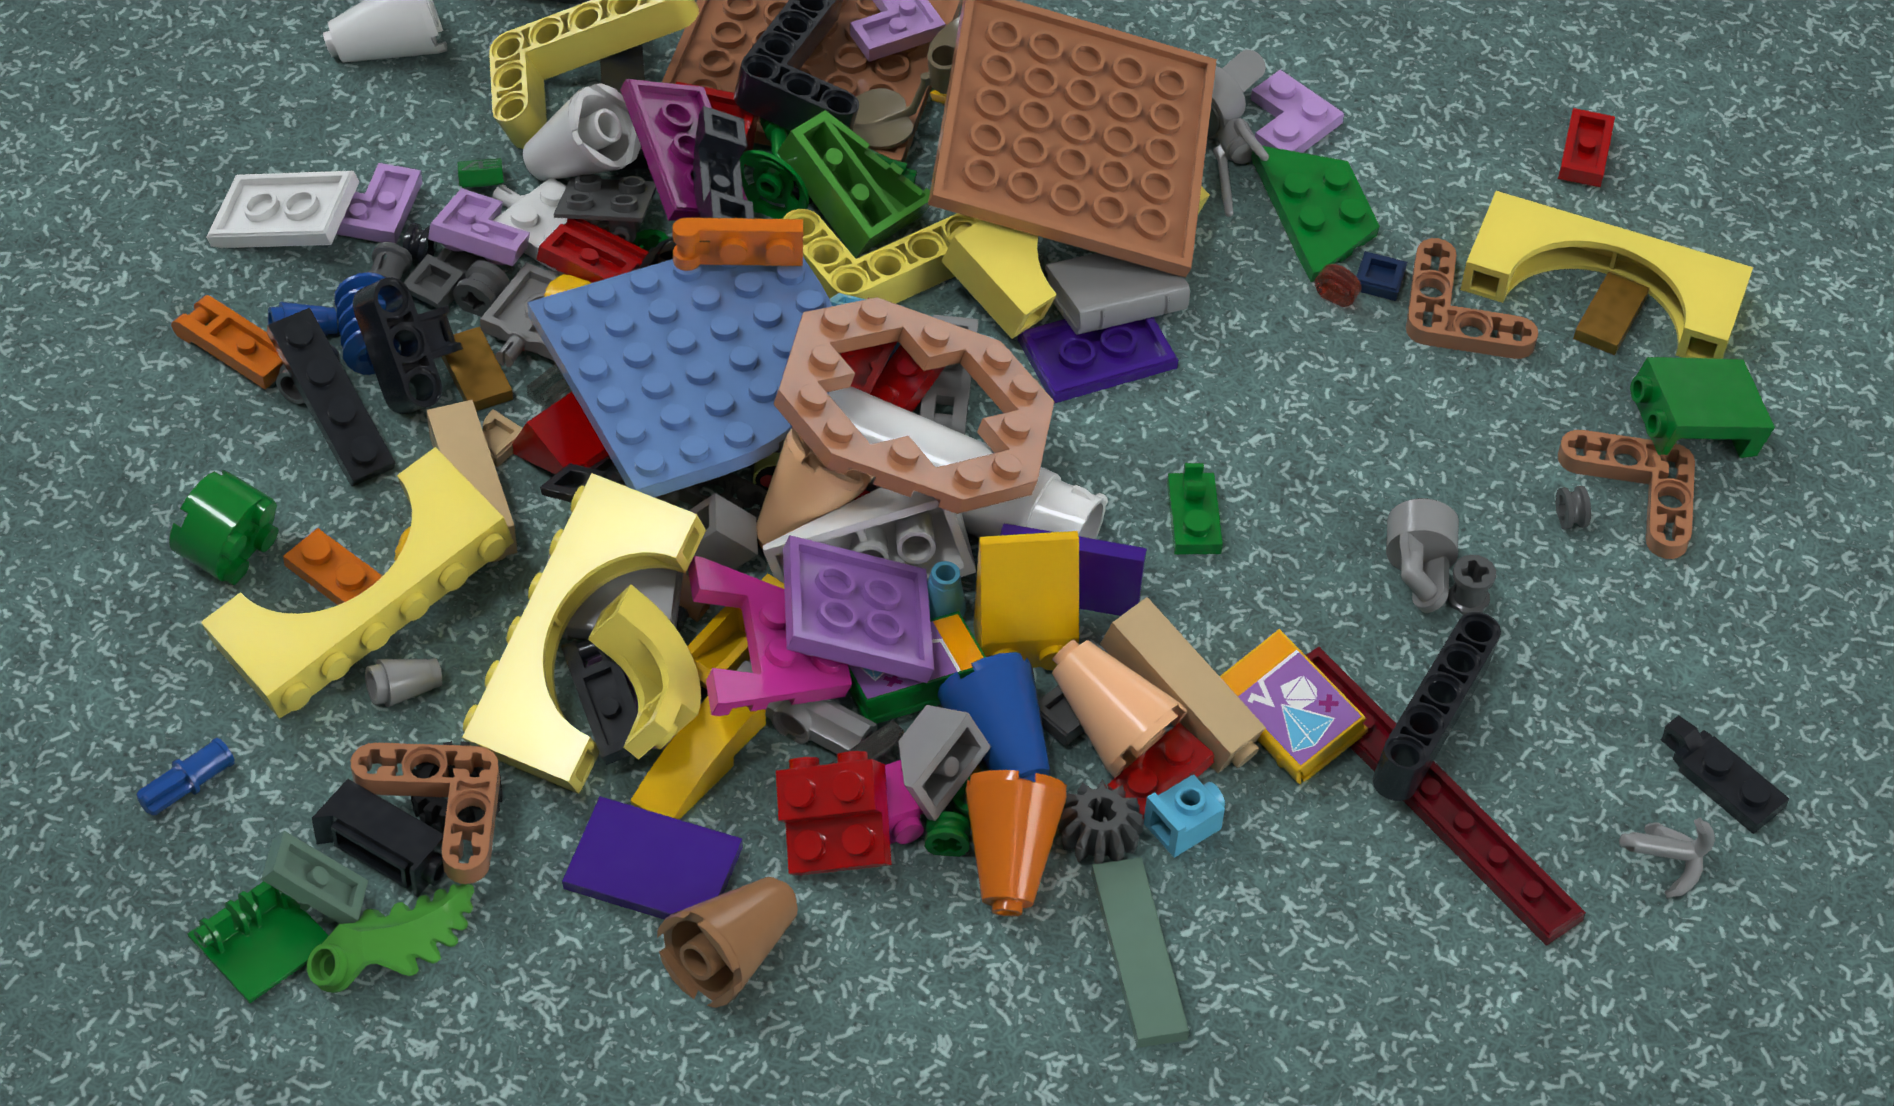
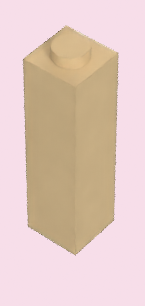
(460, 438)
(1161, 655)

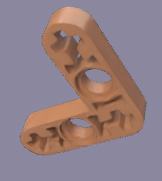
(1449, 319)
(1650, 470)
(460, 790)

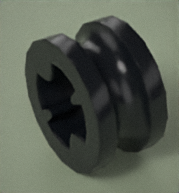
(417, 242)

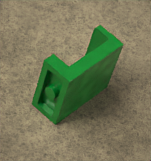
(1701, 402)

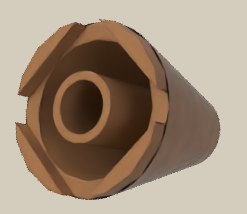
(726, 938)

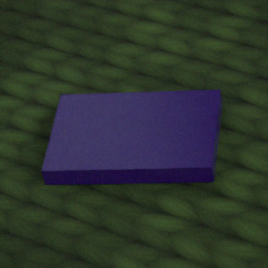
(1097, 359)
(1107, 572)
(649, 860)

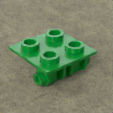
(258, 939)

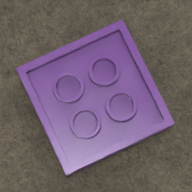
(857, 609)

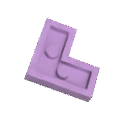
(897, 27)
(1299, 114)
(384, 206)
(469, 227)

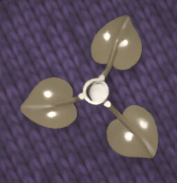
(883, 112)

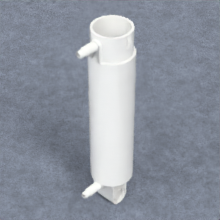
(1051, 507)

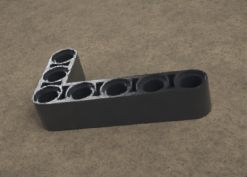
(771, 73)

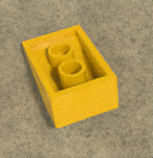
(1027, 595)

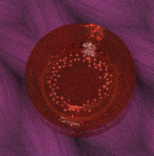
(1338, 285)

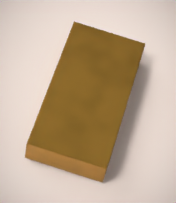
(1611, 313)
(477, 371)

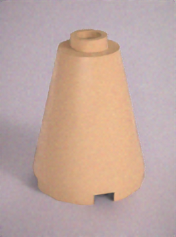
(803, 490)
(1113, 704)

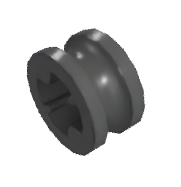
(1573, 507)

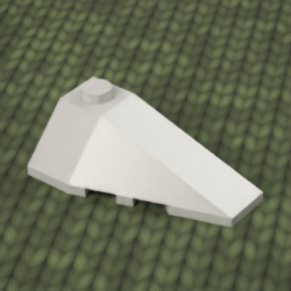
(888, 528)

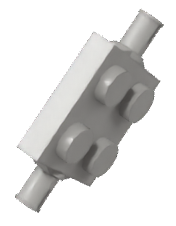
(509, 314)

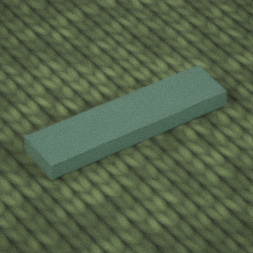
(1139, 952)

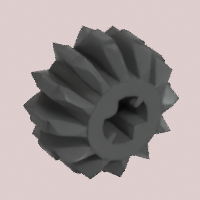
(1100, 823)

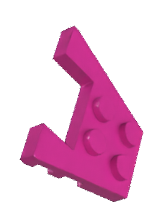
(776, 671)

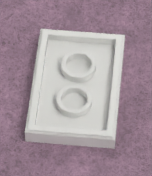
(283, 209)

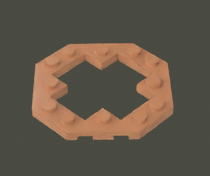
(899, 464)

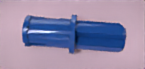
(185, 777)

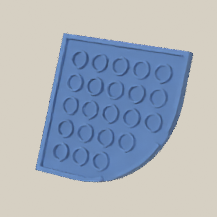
(680, 364)

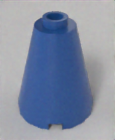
(1006, 710)

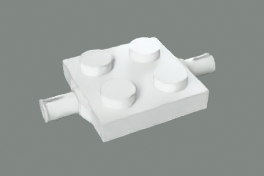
(535, 212)

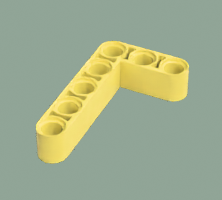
(567, 41)
(886, 273)

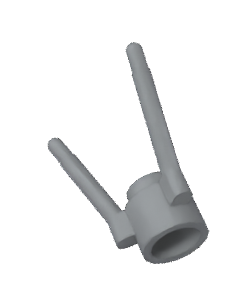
(1235, 145)

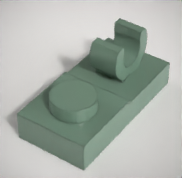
(314, 879)

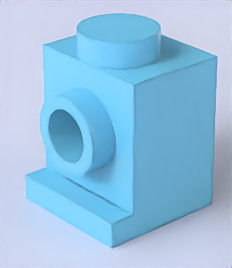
(1185, 814)

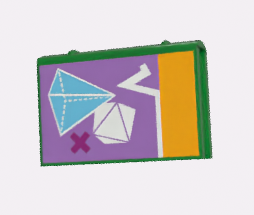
(887, 697)

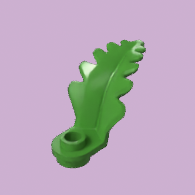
(390, 939)

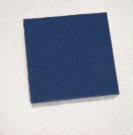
(1381, 275)

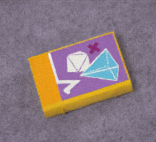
(1300, 707)

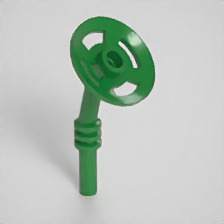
(772, 177)

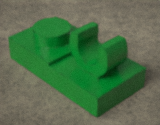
(1194, 511)

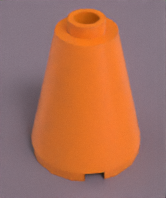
(1012, 834)

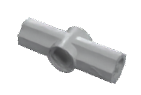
(819, 721)

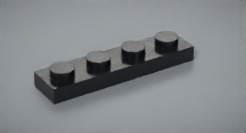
(330, 397)

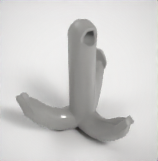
(1675, 845)

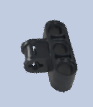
(419, 335)

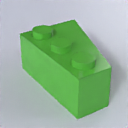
(851, 184)

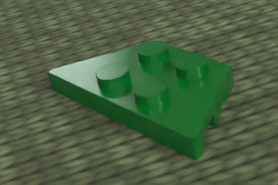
(1317, 206)

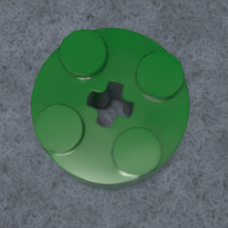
(224, 526)

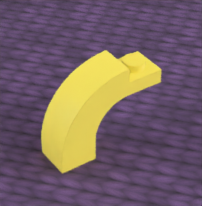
(656, 663)

